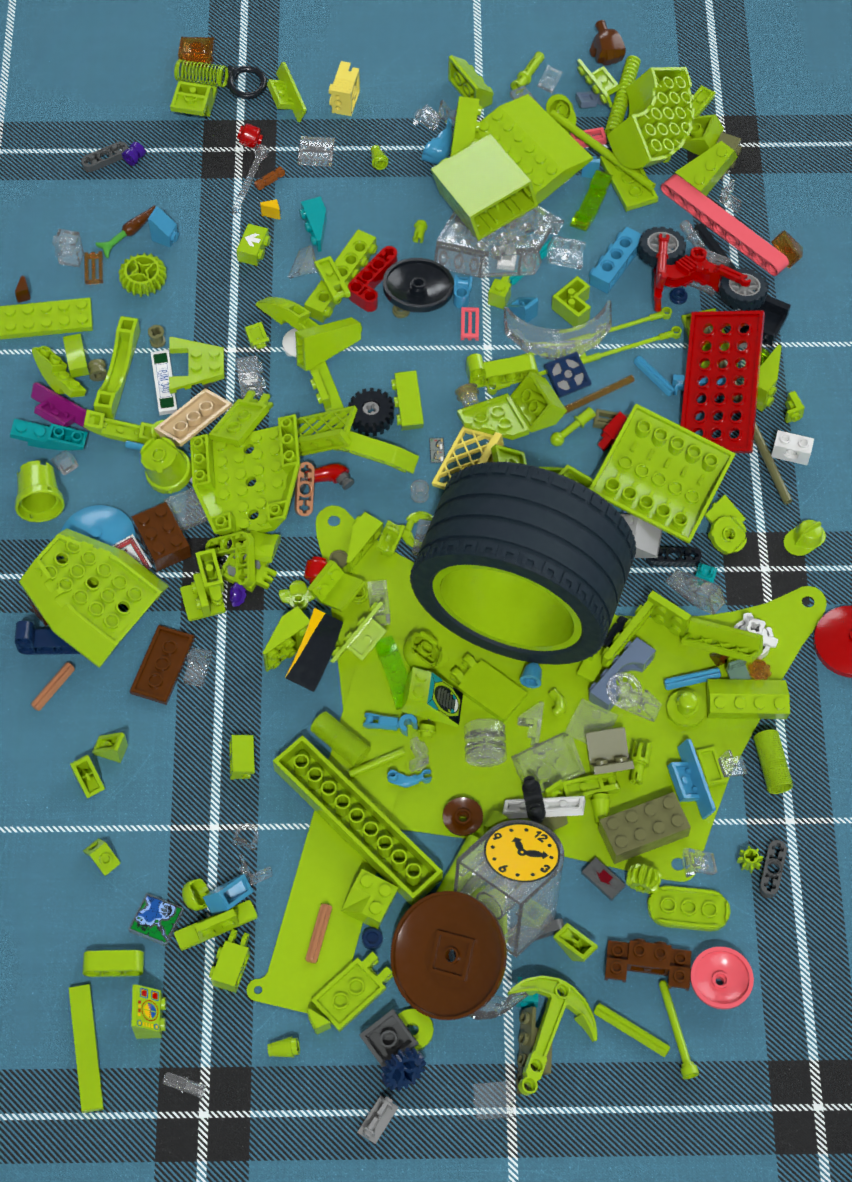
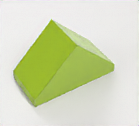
(111, 746)
(87, 776)
(574, 943)

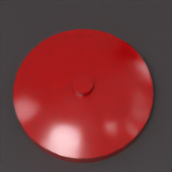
(834, 640)

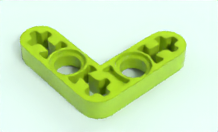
(240, 550)

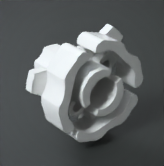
(758, 626)

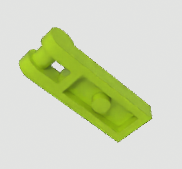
(332, 278)
(591, 785)

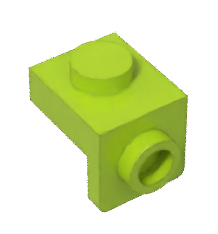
(257, 336)

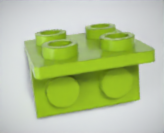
(196, 601)

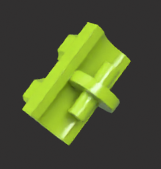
(390, 538)

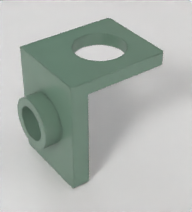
(738, 670)

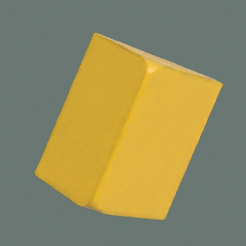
(270, 209)

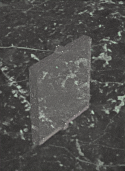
(493, 1100)

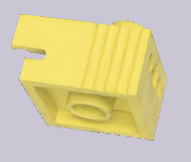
(345, 89)

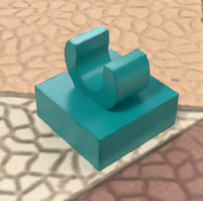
(706, 572)

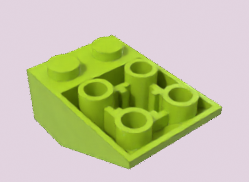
(285, 638)

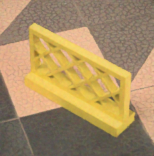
(486, 456)

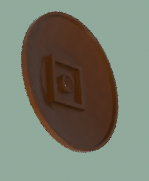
(422, 960)

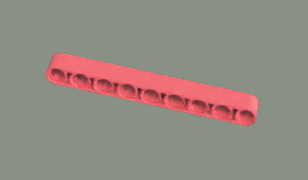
(725, 225)

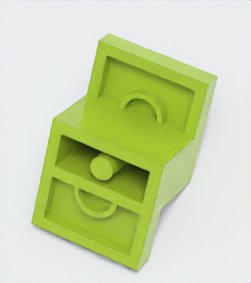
(193, 98)

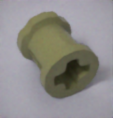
(156, 336)

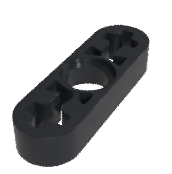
(687, 562)

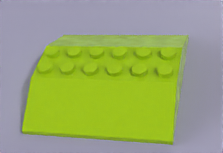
(535, 144)
(662, 473)

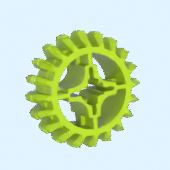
(142, 274)

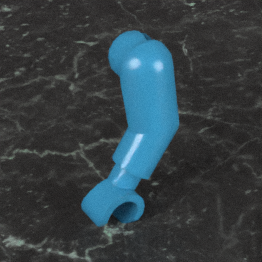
(407, 781)

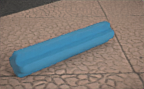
(654, 375)
(692, 678)

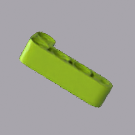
(499, 370)

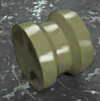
(97, 370)

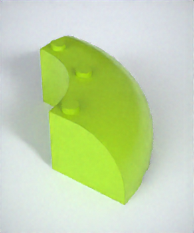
(657, 118)

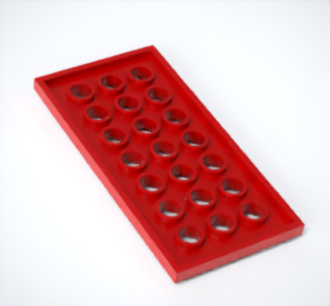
(731, 372)

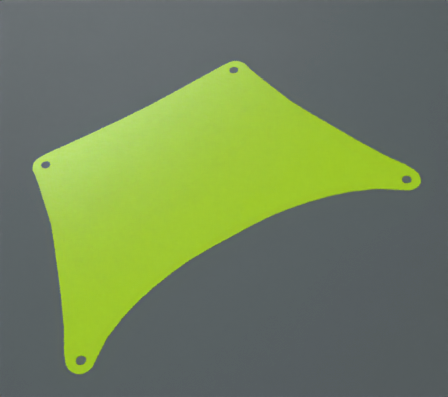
(422, 805)

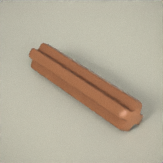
(51, 688)
(318, 933)

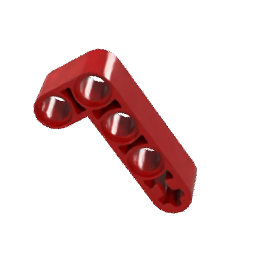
(365, 282)

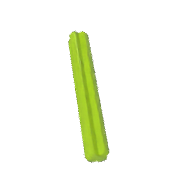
(631, 1030)

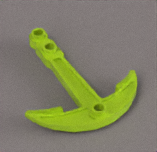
(554, 1010)

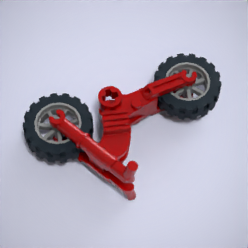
(677, 269)

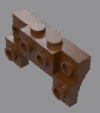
(648, 958)

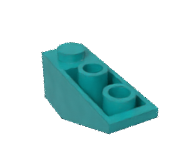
(315, 218)

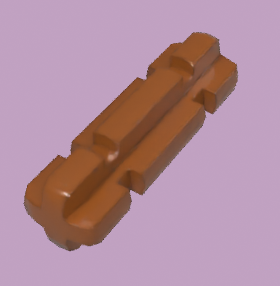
(269, 178)

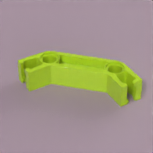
(381, 452)

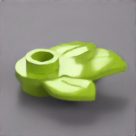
(296, 595)

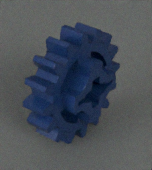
(403, 1069)

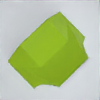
(265, 545)

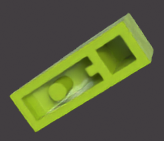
(364, 534)

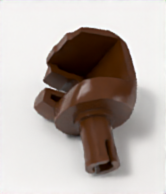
(607, 45)

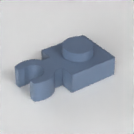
(588, 99)

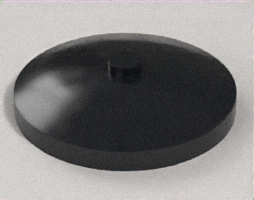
(418, 285)

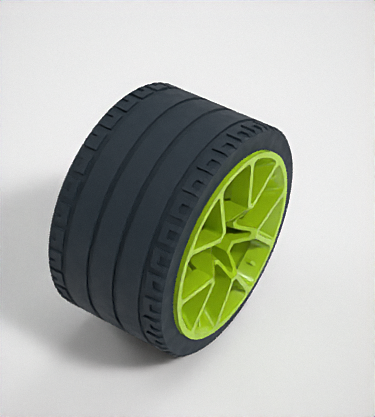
(524, 563)

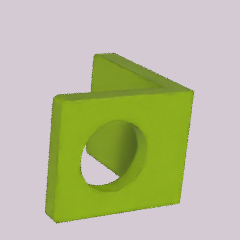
(554, 790)
(102, 856)

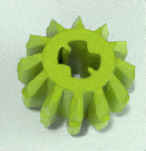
(643, 878)

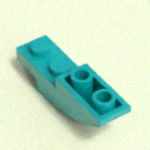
(45, 437)

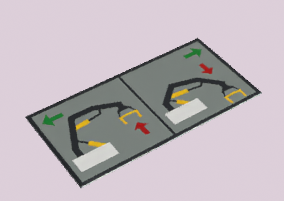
(437, 450)

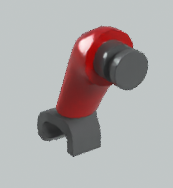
(333, 473)

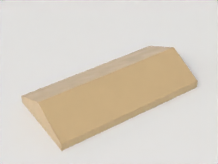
(193, 417)

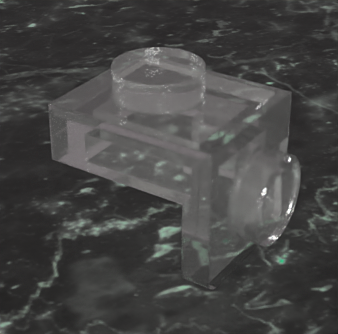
(427, 116)
(420, 751)

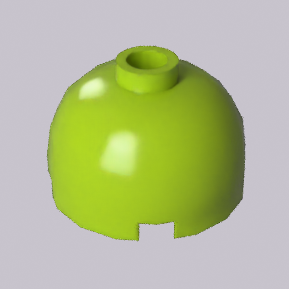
(422, 651)

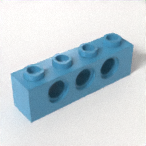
(615, 260)

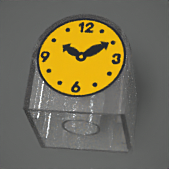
(516, 876)

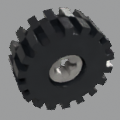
(378, 419)

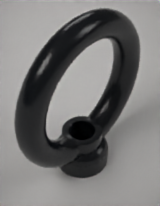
(233, 74)

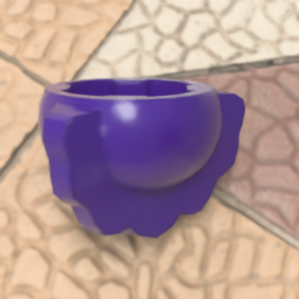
(237, 594)

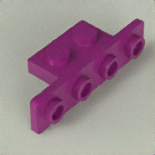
(56, 408)

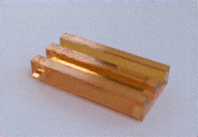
(93, 256)

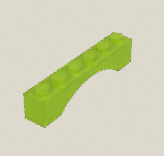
(124, 348)

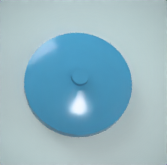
(101, 523)

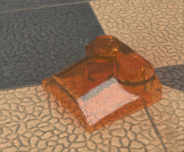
(196, 50)

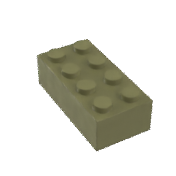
(644, 828)

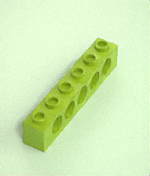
(349, 263)

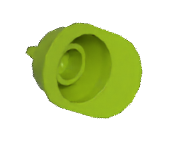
(563, 106)
(804, 538)

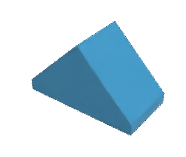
(590, 169)
(525, 308)

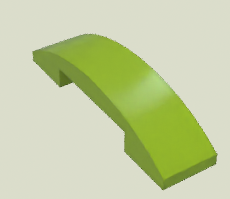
(117, 429)

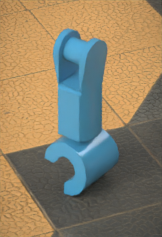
(390, 722)

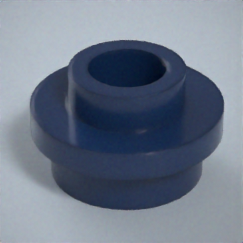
(678, 292)

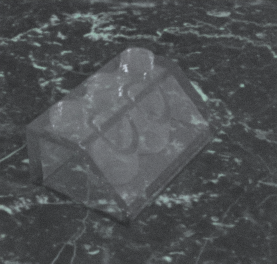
(550, 761)

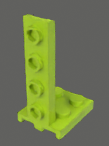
(661, 611)

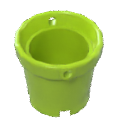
(165, 465)
(38, 493)

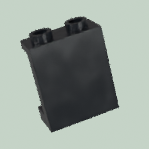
(775, 317)

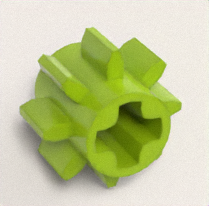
(745, 861)

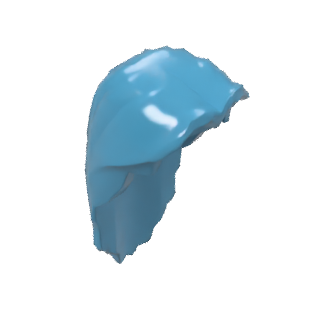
(439, 147)

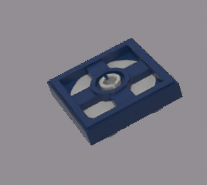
(567, 374)

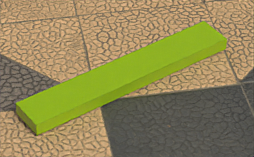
(86, 1049)

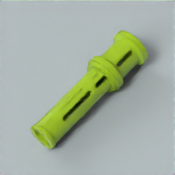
(524, 76)

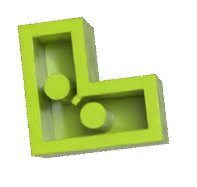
(571, 303)

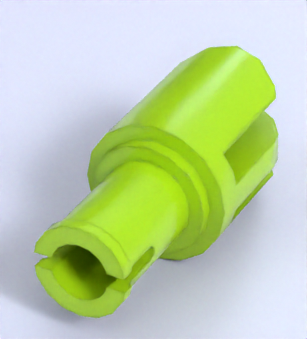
(639, 761)

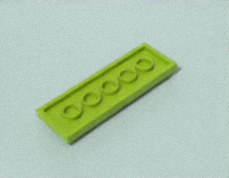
(46, 318)

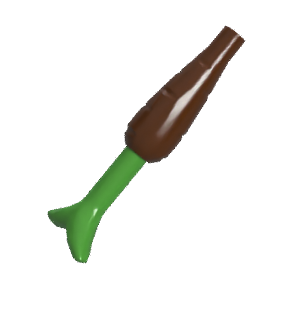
(128, 229)

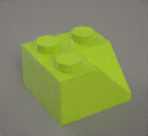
(369, 899)

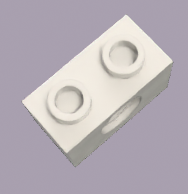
(792, 447)

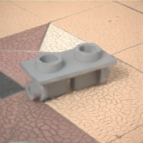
(378, 1119)

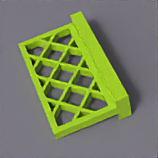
(323, 440)

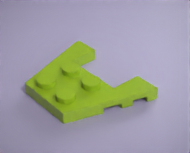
(204, 363)

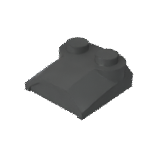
(388, 1037)

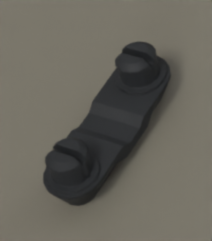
(533, 799)

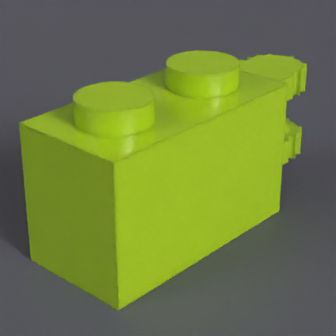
(211, 575)
(231, 963)

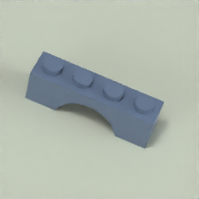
(636, 657)

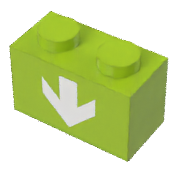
(253, 244)

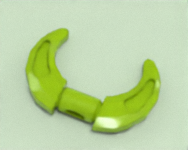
(411, 519)

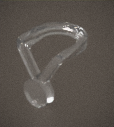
(242, 842)

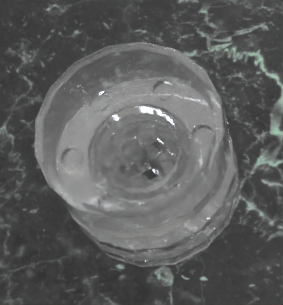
(485, 742)

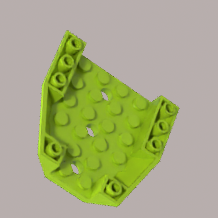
(224, 471)
(87, 615)

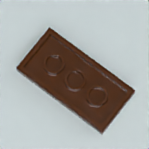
(162, 664)

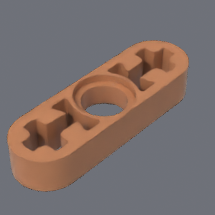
(310, 483)

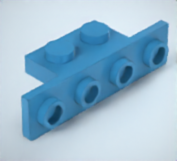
(690, 780)

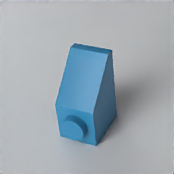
(162, 228)
(228, 894)

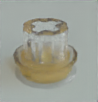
(467, 394)

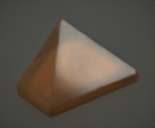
(789, 247)

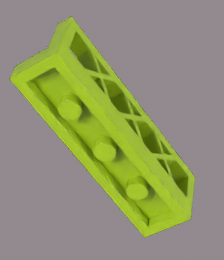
(726, 640)

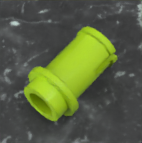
(420, 227)

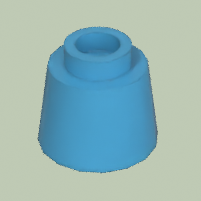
(531, 676)

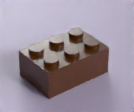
(161, 536)

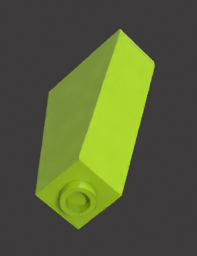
(324, 341)

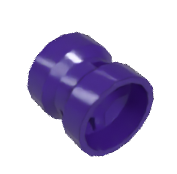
(134, 152)

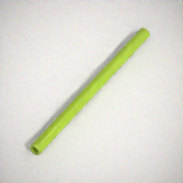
(601, 149)

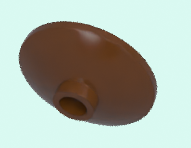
(465, 808)

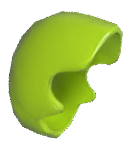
(193, 894)

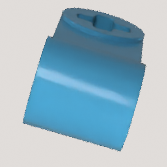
(462, 291)

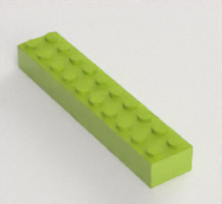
(358, 820)

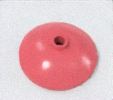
(727, 966)

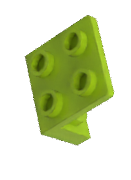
(335, 587)

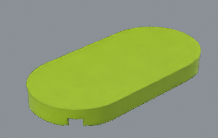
(688, 908)

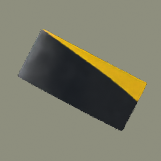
(315, 650)

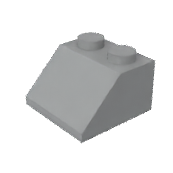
(646, 537)

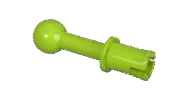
(558, 438)

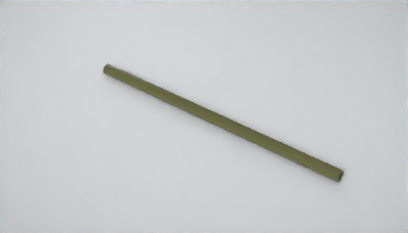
(762, 447)

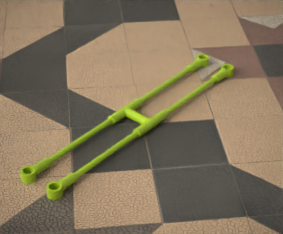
(590, 358)

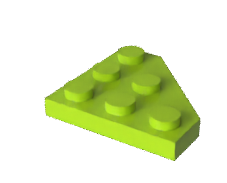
(495, 416)

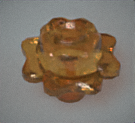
(760, 670)

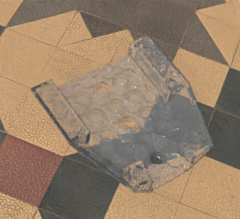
(501, 252)

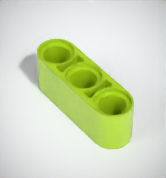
(113, 963)

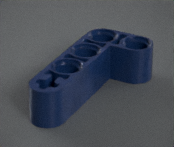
(39, 641)

